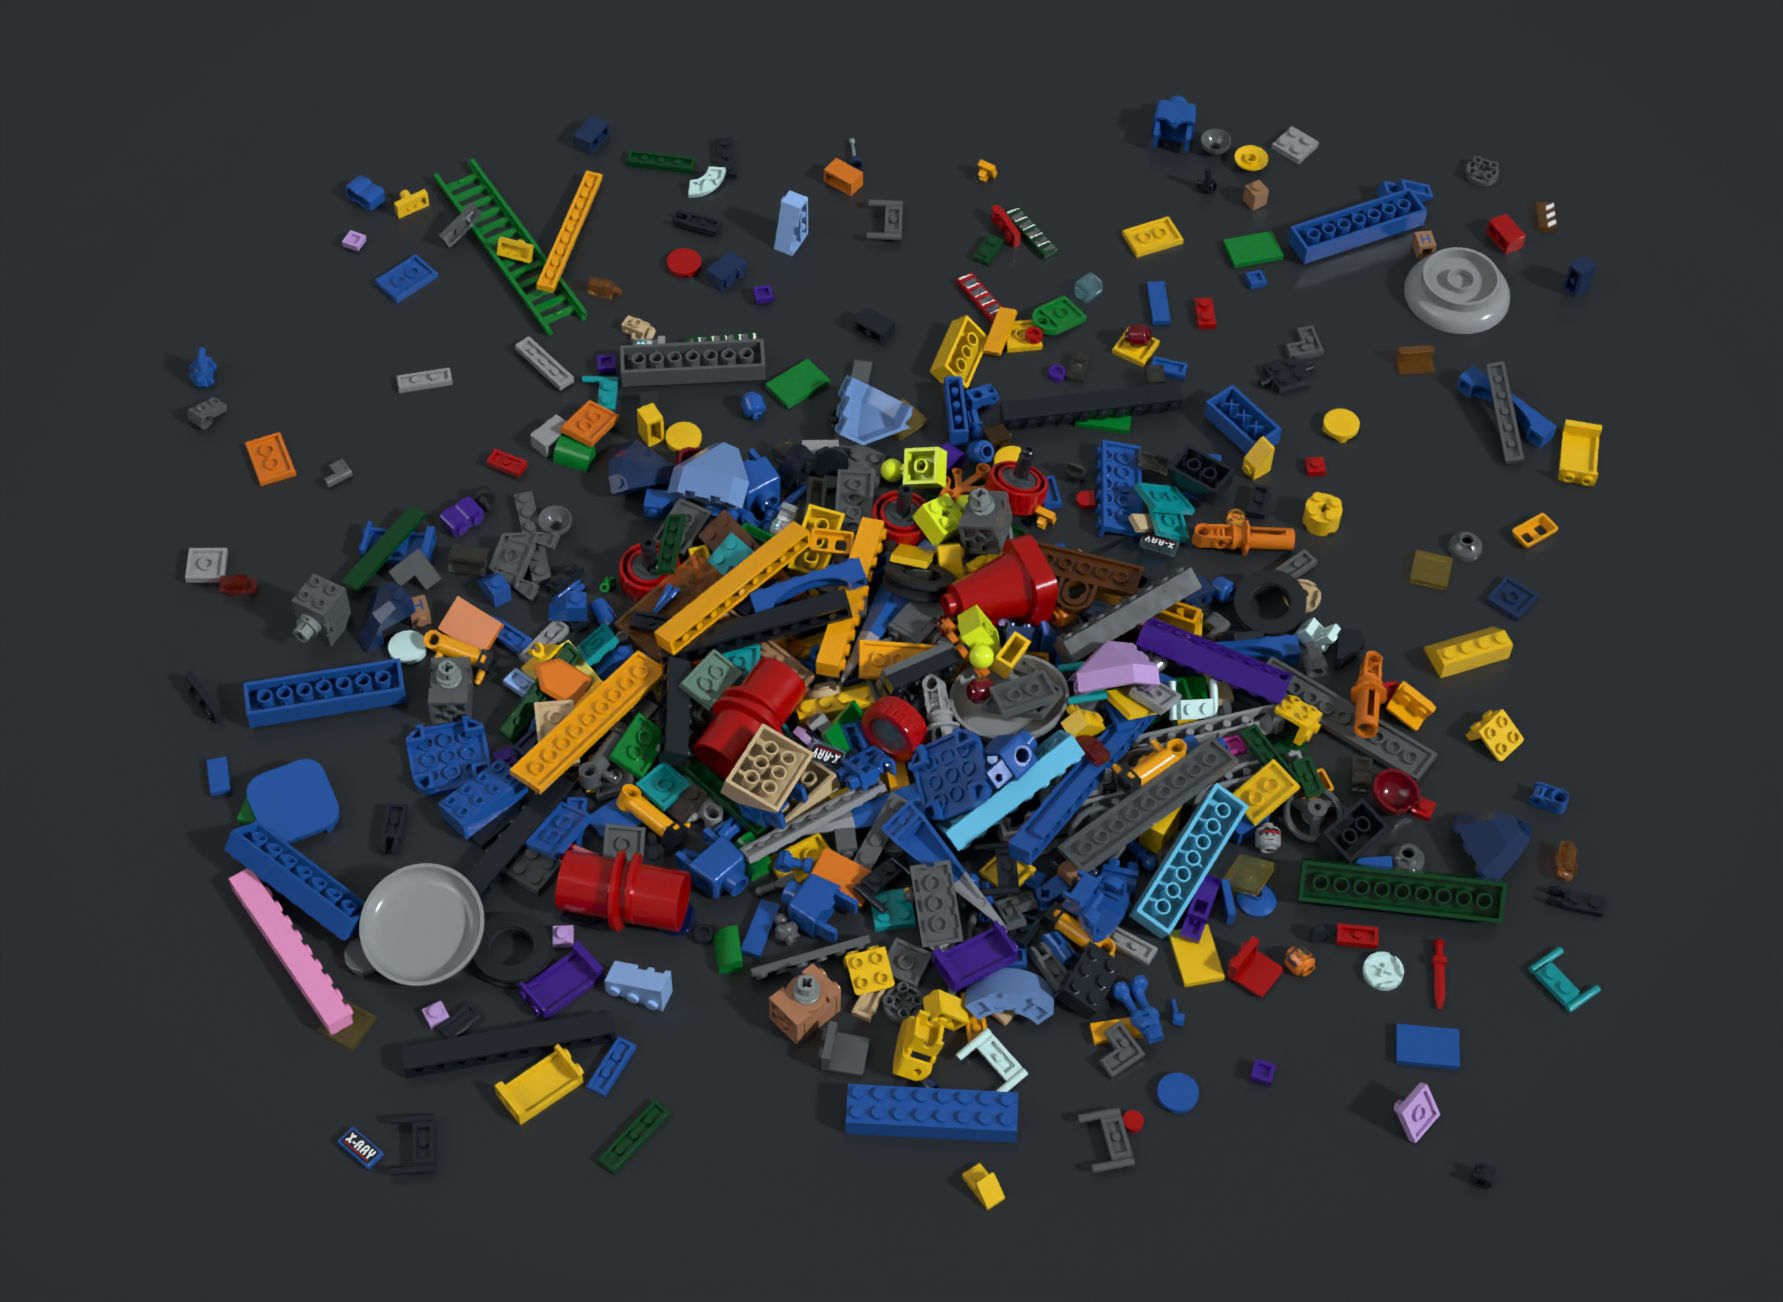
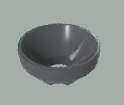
(1215, 137)
(555, 515)
(1463, 551)
(1401, 861)

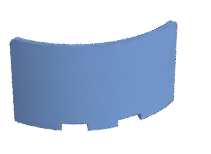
(1013, 991)

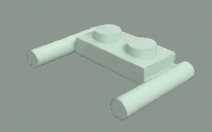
(1195, 708)
(997, 1057)

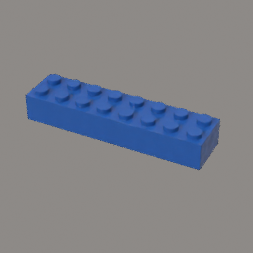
(1357, 225)
(324, 693)
(297, 878)
(931, 1113)

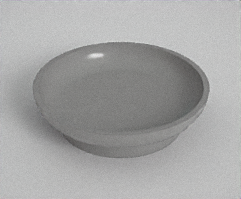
(1457, 291)
(990, 725)
(421, 924)

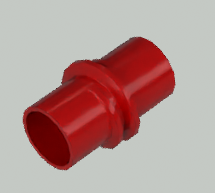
(764, 696)
(623, 890)

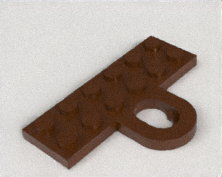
(1091, 573)

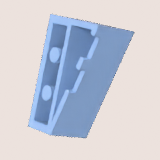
(792, 223)
(639, 985)

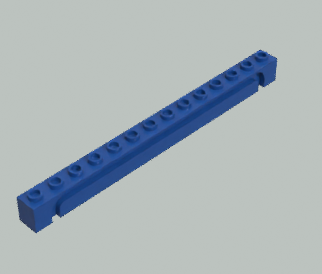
(1073, 791)

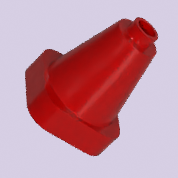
(1008, 587)

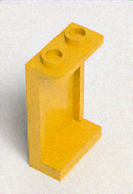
(1579, 453)
(540, 1085)

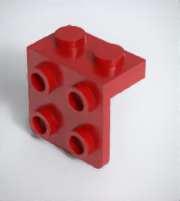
(1253, 968)

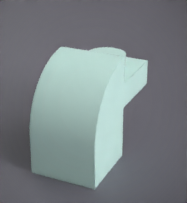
(1313, 631)

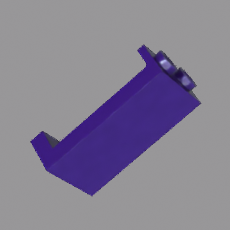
(976, 957)
(562, 982)

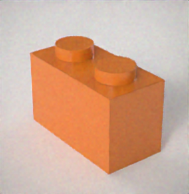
(843, 177)

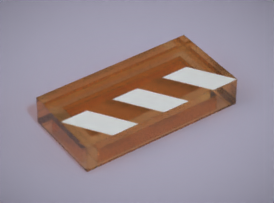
(1546, 216)

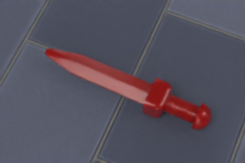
(1439, 963)

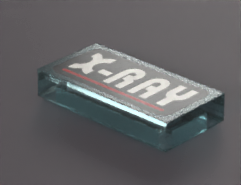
(1159, 544)
(826, 753)

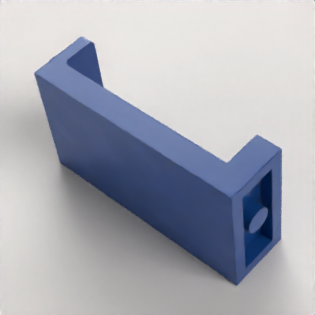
(415, 541)

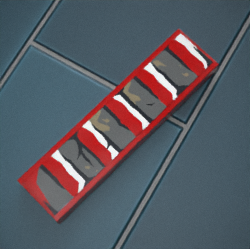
(979, 295)

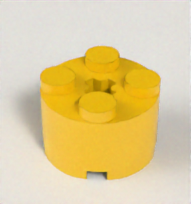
(1322, 514)

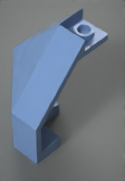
(869, 413)
(712, 477)

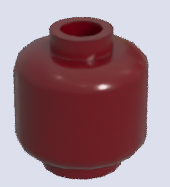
(1138, 335)
(978, 690)

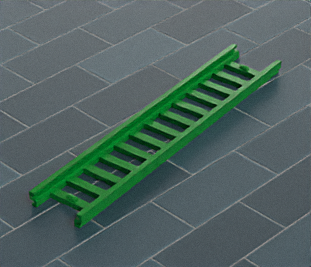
(518, 228)

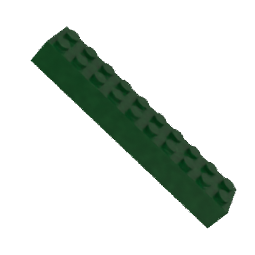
(1401, 890)

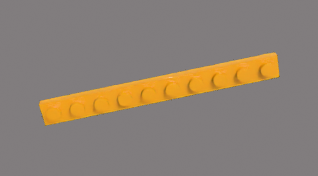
(569, 232)

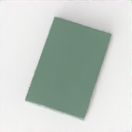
(711, 679)

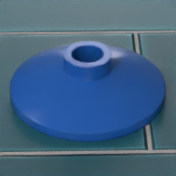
(1257, 906)

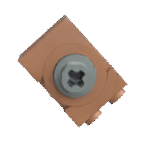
(805, 1004)

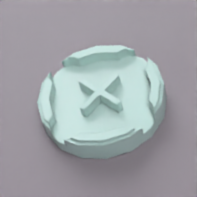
(408, 647)
(1383, 971)

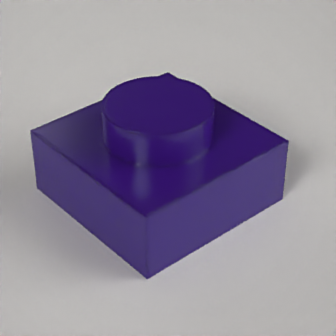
(763, 294)
(606, 363)
(507, 755)
(1262, 1072)

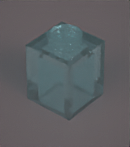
(1088, 287)

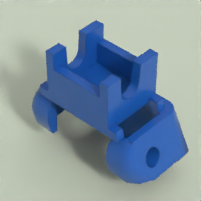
(1098, 908)

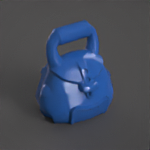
(202, 370)

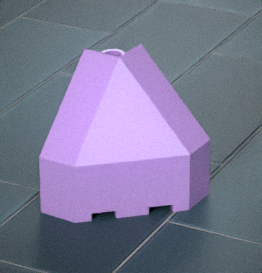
(1115, 666)

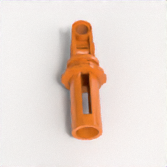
(1243, 537)
(1368, 695)

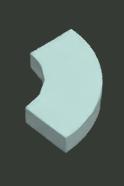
(706, 183)

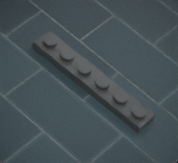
(1504, 412)
(529, 524)
(801, 959)

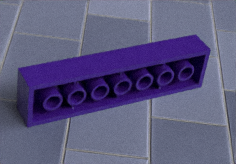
(1214, 660)

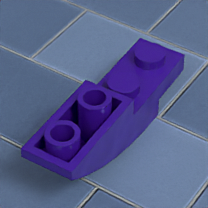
(1200, 909)

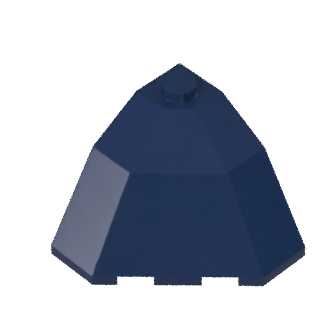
(637, 468)
(384, 609)
(1492, 840)

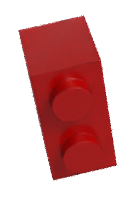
(1506, 234)

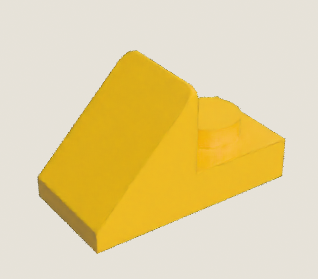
(984, 1186)

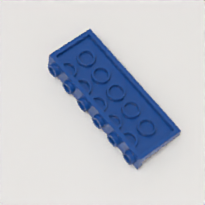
(1116, 489)

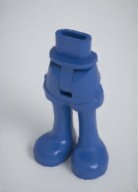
(1147, 1018)

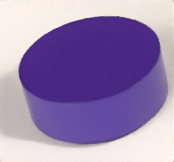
(1056, 373)

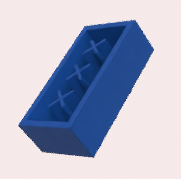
(1240, 419)
(482, 799)

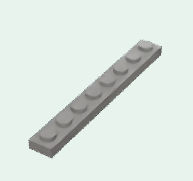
(809, 821)

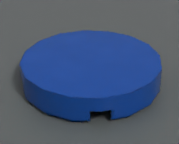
(1177, 1093)

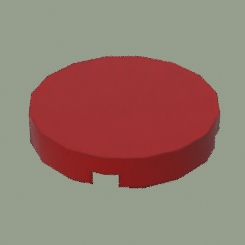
(684, 262)

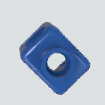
(1174, 121)
(763, 483)
(1015, 759)
(767, 818)
(717, 868)
(814, 903)

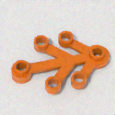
(981, 473)
(950, 628)

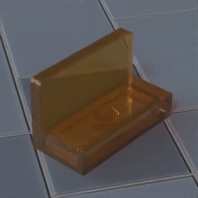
(1415, 360)

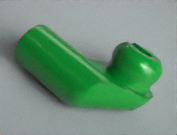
(607, 583)

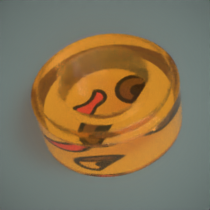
(1235, 516)

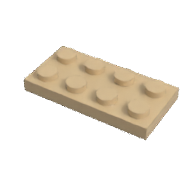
(549, 715)

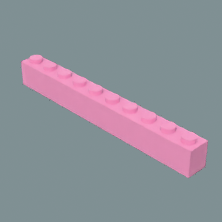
(291, 952)

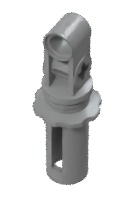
(938, 708)

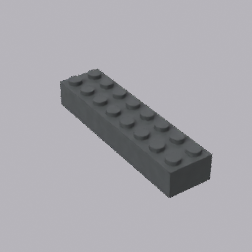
(692, 362)
(1126, 615)

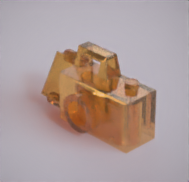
(603, 288)
(1566, 860)

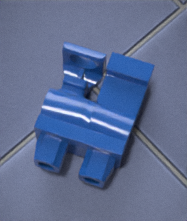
(864, 768)
(1129, 874)

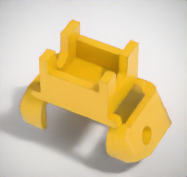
(922, 1037)

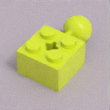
(921, 468)
(940, 518)
(979, 636)

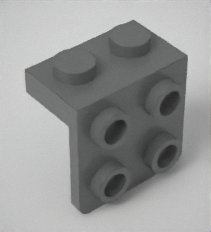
(843, 1051)

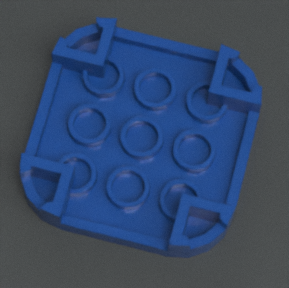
(447, 755)
(951, 775)
(294, 800)

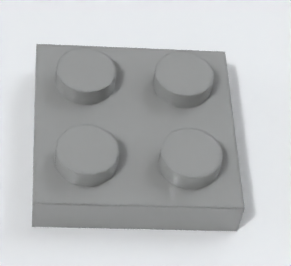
(1295, 145)
(206, 565)
(1158, 699)

